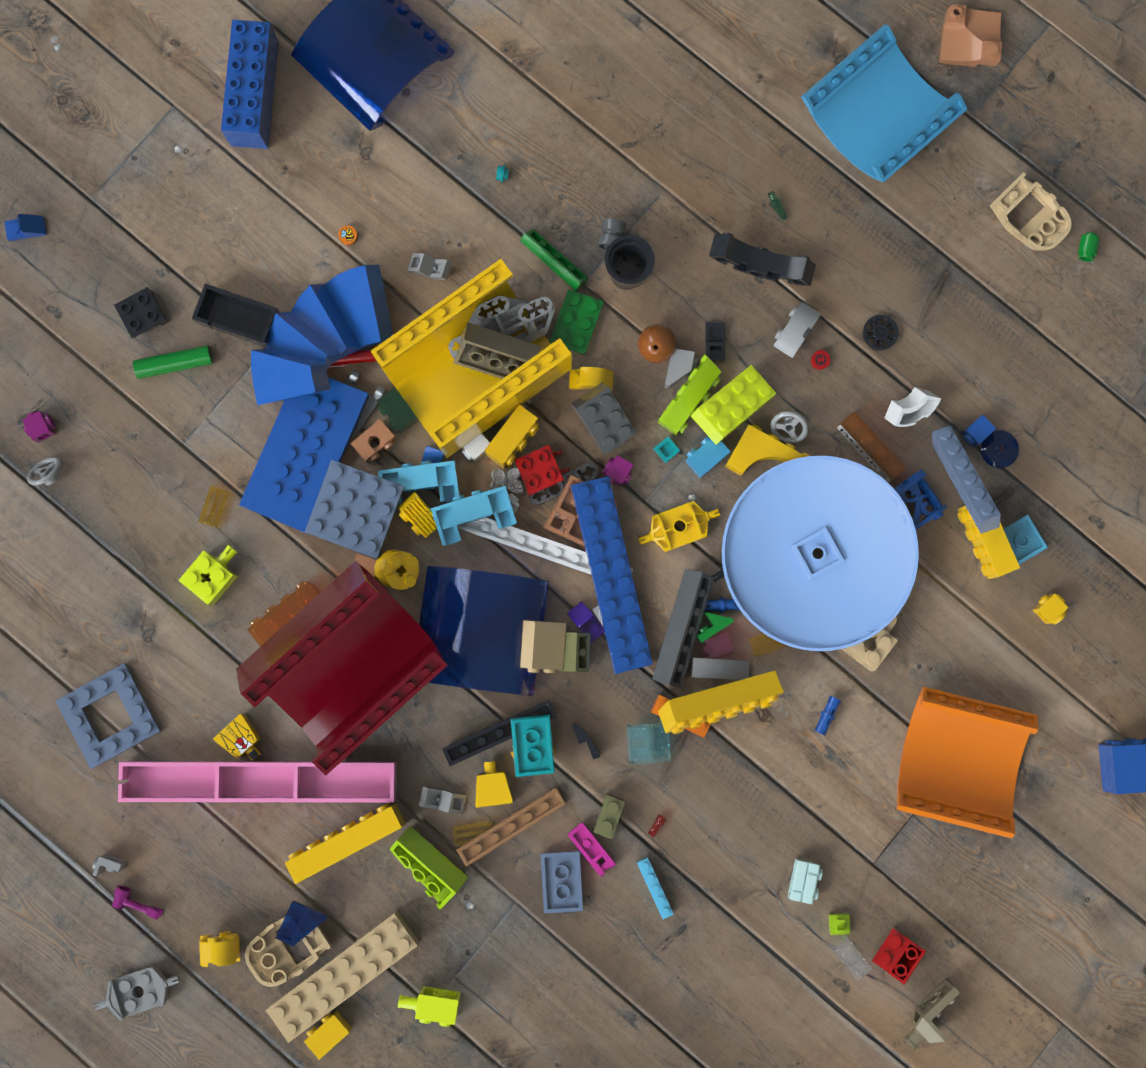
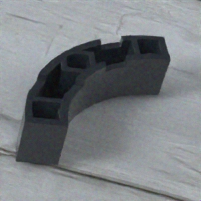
(761, 262)

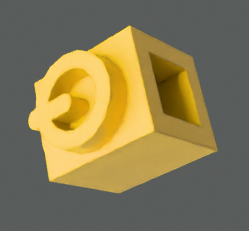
(1051, 608)

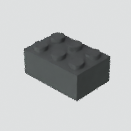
(603, 418)

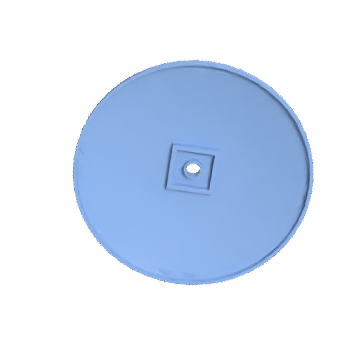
(864, 543)

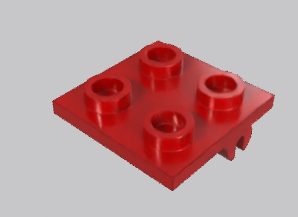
(540, 469)

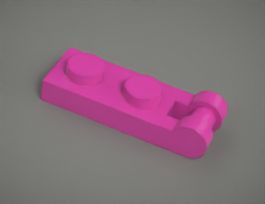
(591, 848)

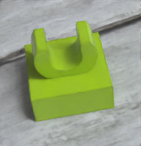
(839, 924)

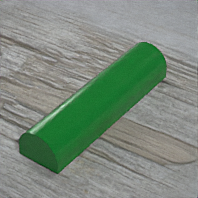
(554, 259)
(172, 362)

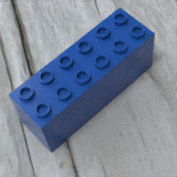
(250, 84)
(1123, 766)

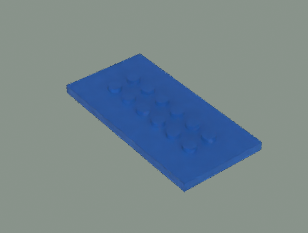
(299, 451)

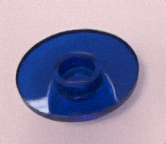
(992, 454)

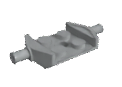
(123, 1000)

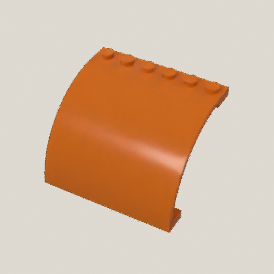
(963, 761)

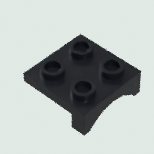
(140, 312)

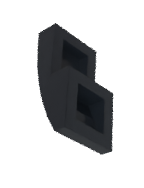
(715, 341)
(582, 737)

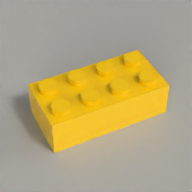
(989, 547)

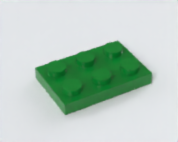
(577, 321)

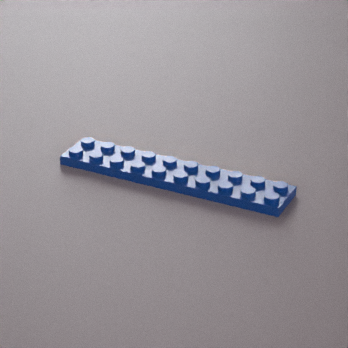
(611, 575)

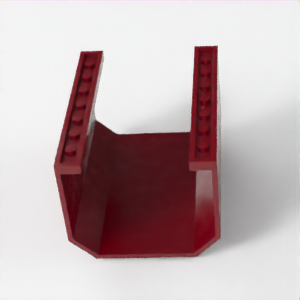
(343, 665)

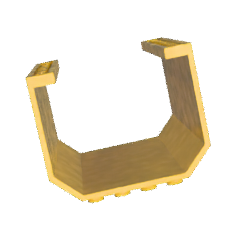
(451, 399)

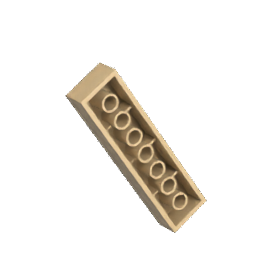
(342, 976)

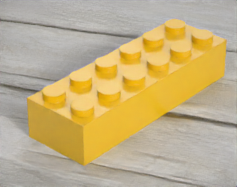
(720, 702)
(341, 845)

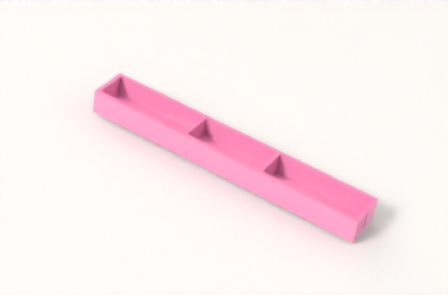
(256, 781)

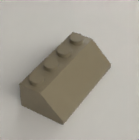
(492, 351)

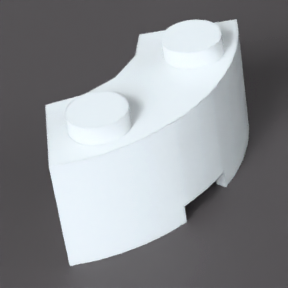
(915, 406)

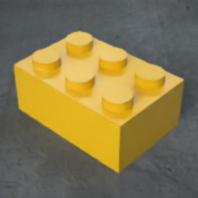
(512, 437)

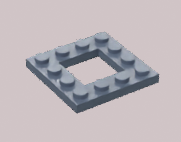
(73, 705)

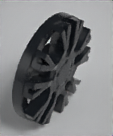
(880, 332)

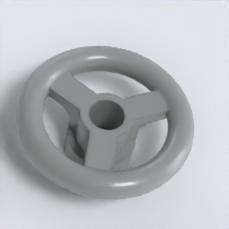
(789, 425)
(47, 474)

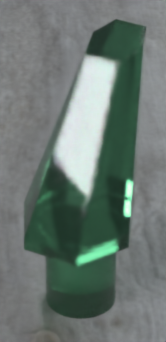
(776, 205)

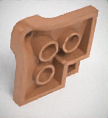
(970, 37)
(563, 516)

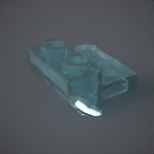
(648, 743)

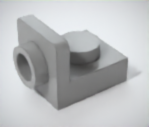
(110, 862)

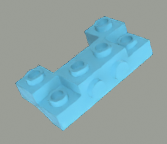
(425, 477)
(470, 509)

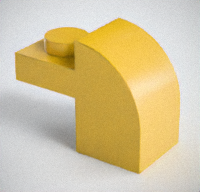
(590, 377)

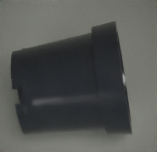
(637, 252)

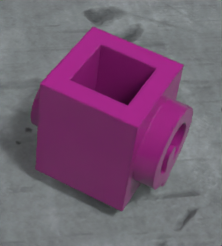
(39, 426)
(618, 471)

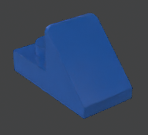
(25, 227)

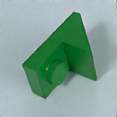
(718, 623)

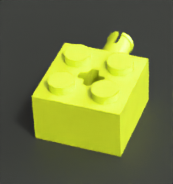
(219, 573)
(433, 1005)

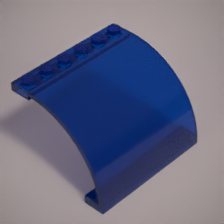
(368, 53)
(480, 626)

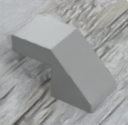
(429, 267)
(443, 800)

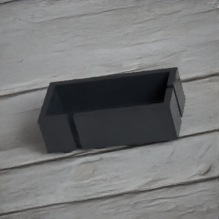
(234, 315)

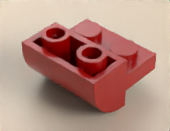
(899, 956)

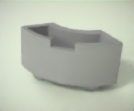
(797, 329)

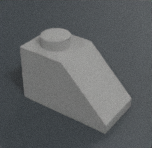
(679, 366)

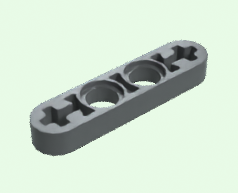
(544, 499)

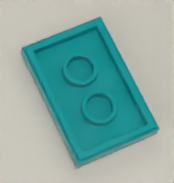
(532, 745)

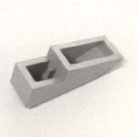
(720, 668)

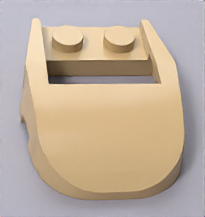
(1046, 227)
(272, 961)

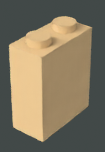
(543, 646)

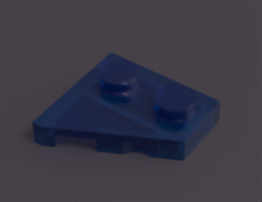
(298, 923)

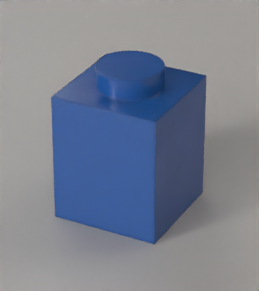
(978, 431)

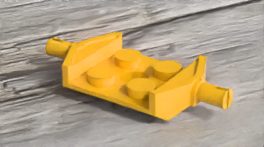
(663, 528)

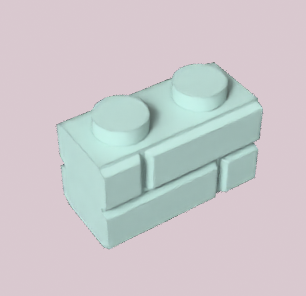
(804, 881)

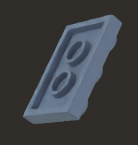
(561, 882)

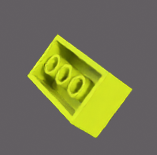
(733, 404)

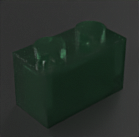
(397, 410)

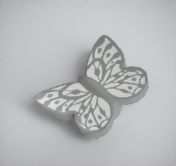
(507, 479)

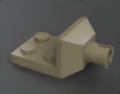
(926, 1010)

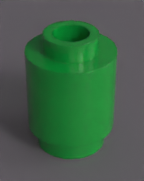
(1088, 247)

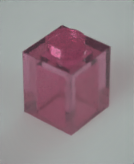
(718, 645)

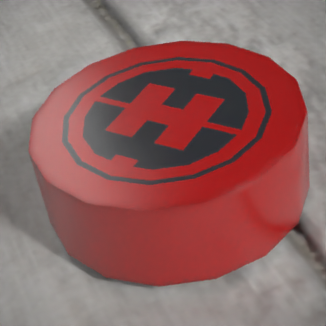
(820, 360)

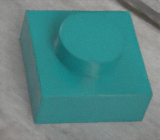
(666, 450)

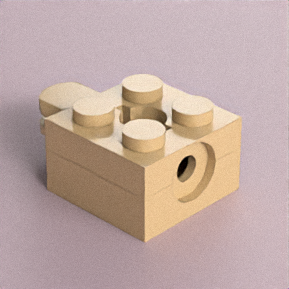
(875, 649)

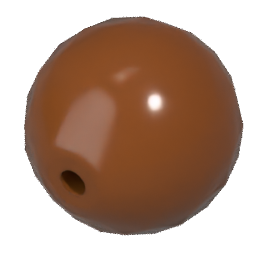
(656, 344)

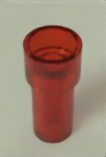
(659, 821)

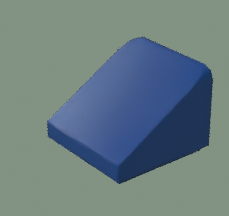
(433, 455)

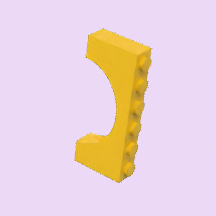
(758, 446)

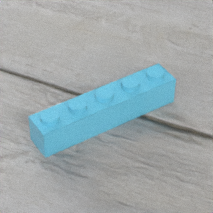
(655, 888)

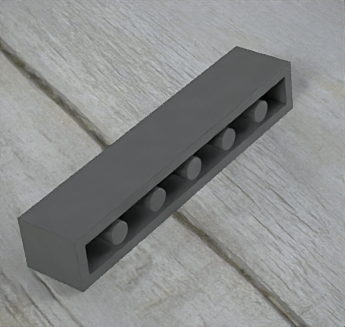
(683, 628)

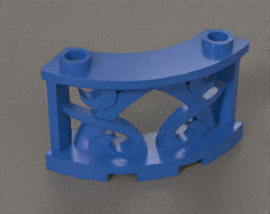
(914, 485)

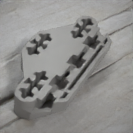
(510, 319)

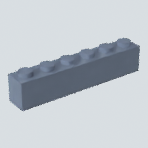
(966, 479)

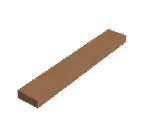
(511, 826)

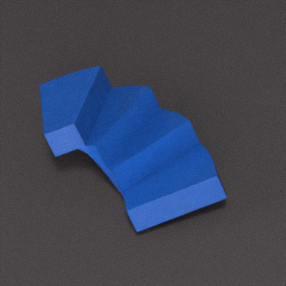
(319, 330)

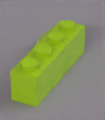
(690, 396)
(428, 866)

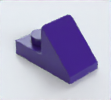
(586, 621)

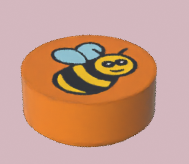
(347, 235)

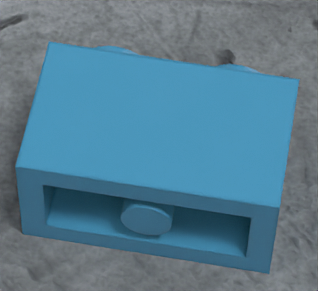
(706, 456)

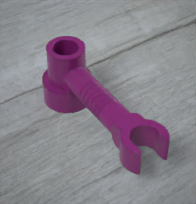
(122, 898)

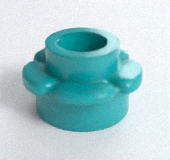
(502, 173)

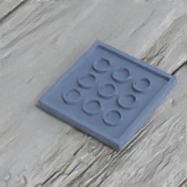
(354, 509)

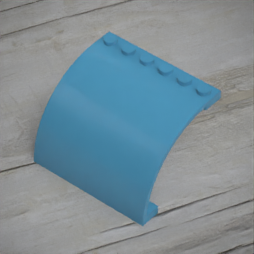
(879, 107)

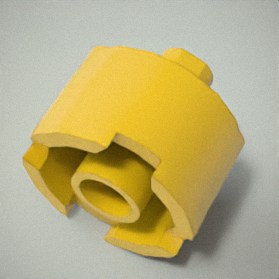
(405, 564)
(220, 949)

